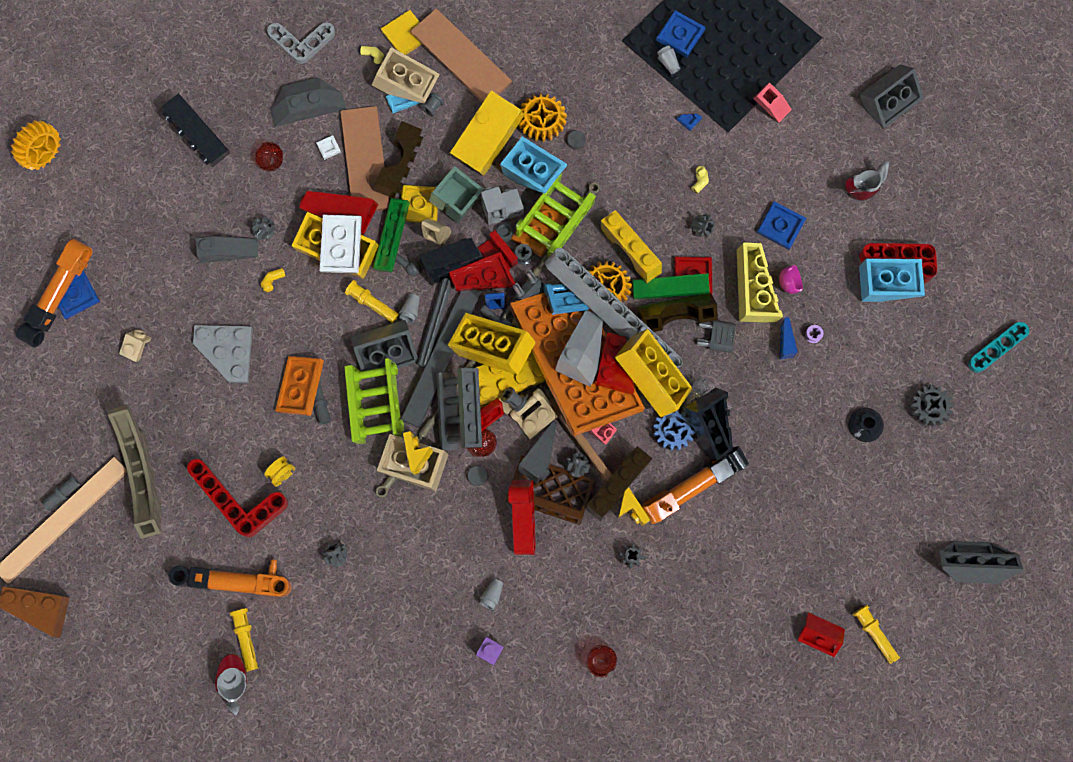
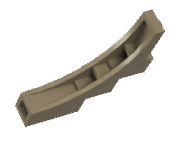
(140, 472)

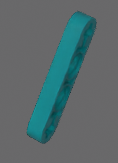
(998, 347)

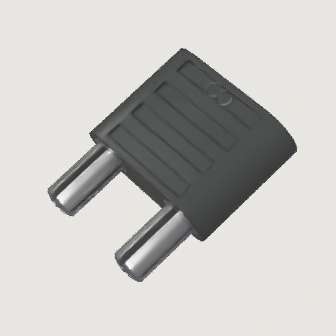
(530, 288)
(721, 336)

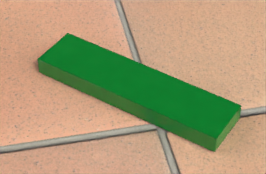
(391, 235)
(671, 286)

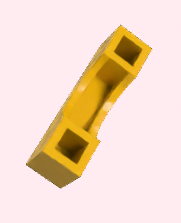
(643, 259)

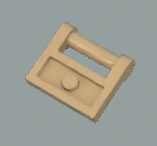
(540, 418)

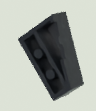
(443, 260)
(711, 423)

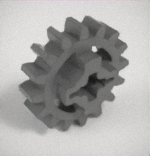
(939, 410)

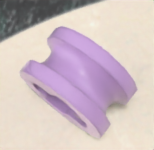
(818, 329)

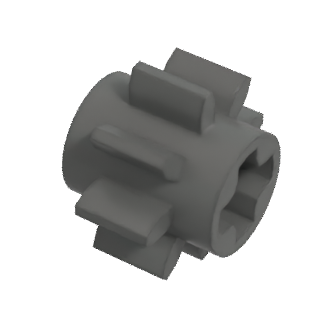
(703, 225)
(263, 228)
(577, 465)
(335, 554)
(631, 561)

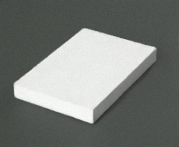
(340, 244)

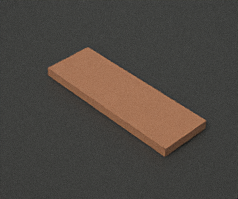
(460, 56)
(364, 153)

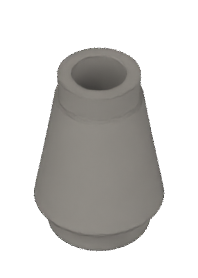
(668, 59)
(410, 309)
(491, 595)

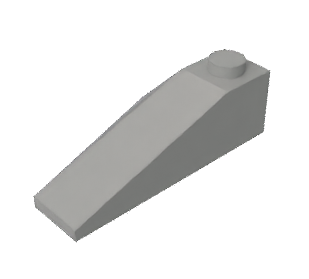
(582, 351)

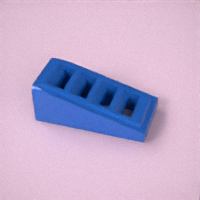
(495, 300)
(787, 342)

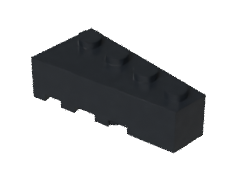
(195, 130)

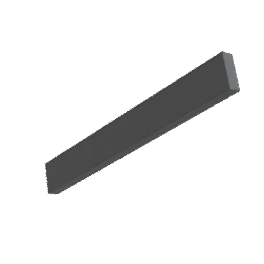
(439, 360)

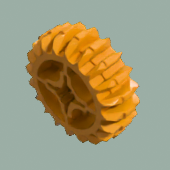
(555, 114)
(35, 145)
(618, 275)

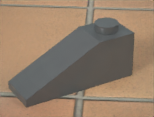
(225, 248)
(537, 461)

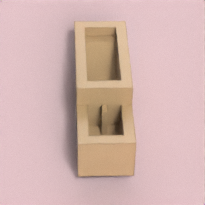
(435, 231)

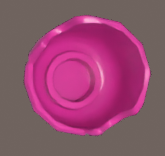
(791, 280)

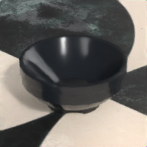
(857, 426)

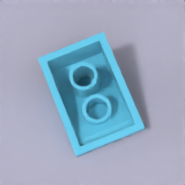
(532, 166)
(891, 279)

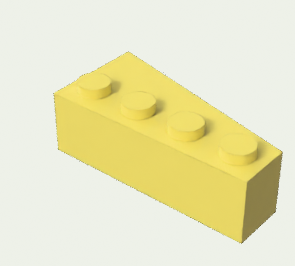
(755, 286)

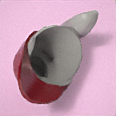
(867, 183)
(231, 681)

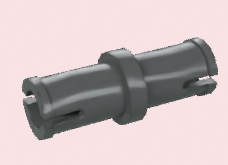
(320, 405)
(61, 493)

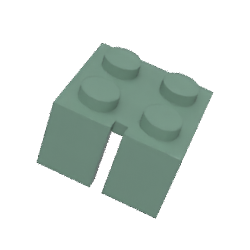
(456, 194)

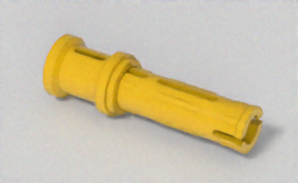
(365, 297)
(871, 626)
(243, 630)

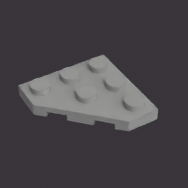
(226, 349)

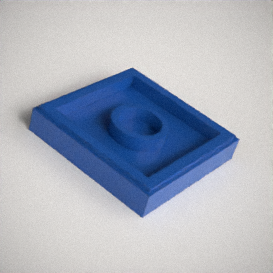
(680, 33)
(781, 225)
(78, 296)

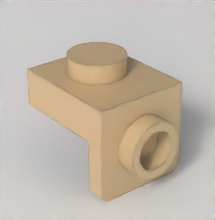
(134, 344)

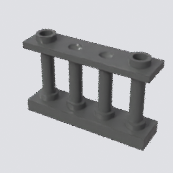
(469, 409)

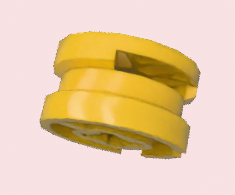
(279, 471)

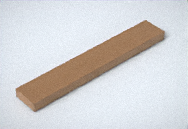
(585, 447)

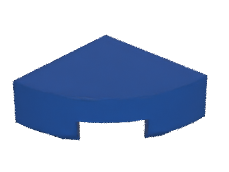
(689, 121)

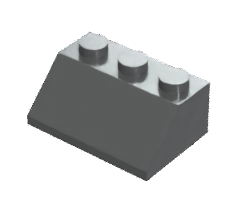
(892, 95)
(383, 343)

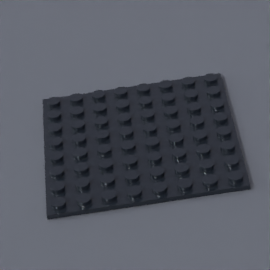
(734, 58)

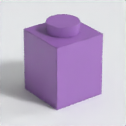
(489, 651)

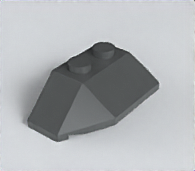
(306, 101)
(979, 562)

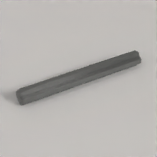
(435, 322)

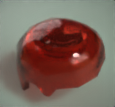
(264, 155)
(489, 444)
(604, 653)

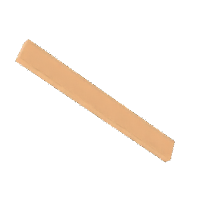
(61, 519)

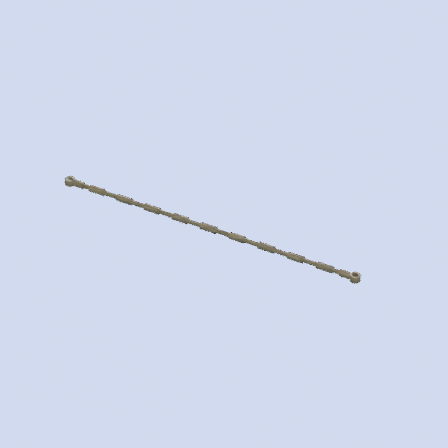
(471, 364)

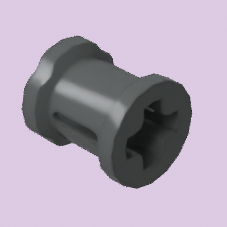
(432, 104)
(528, 252)
(512, 398)

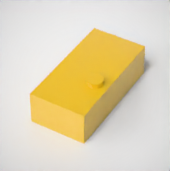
(487, 133)
(309, 243)
(492, 343)
(654, 373)

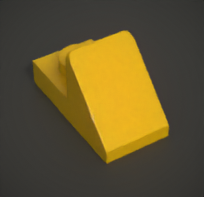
(416, 457)
(630, 503)

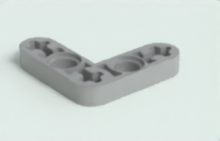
(304, 46)

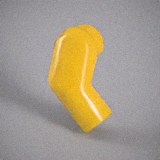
(273, 275)

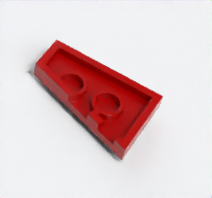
(483, 274)
(610, 372)

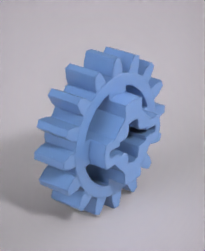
(676, 438)

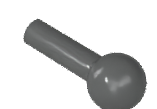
(412, 268)
(492, 316)

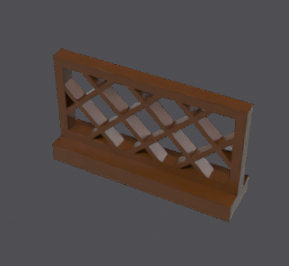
(556, 509)

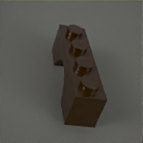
(390, 178)
(697, 308)
(618, 483)

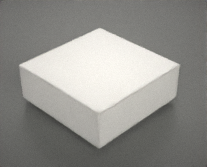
(328, 147)

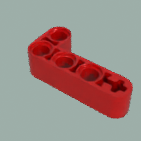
(896, 251)
(523, 516)

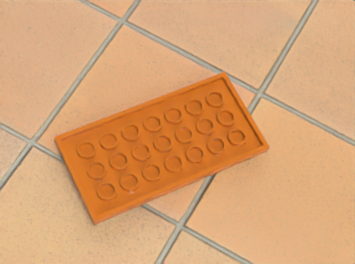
(581, 405)

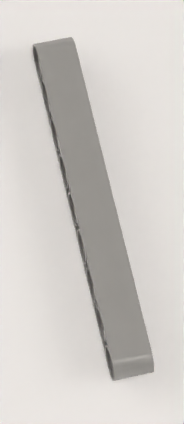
(600, 299)

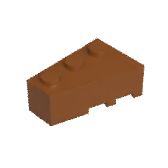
(36, 608)

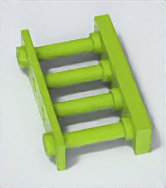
(563, 232)
(355, 395)

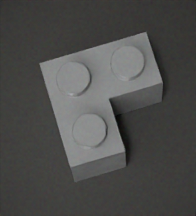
(500, 205)

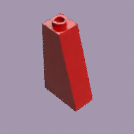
(335, 204)

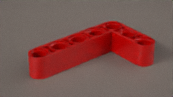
(231, 503)

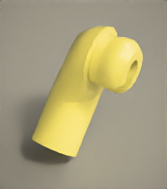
(374, 52)
(702, 179)

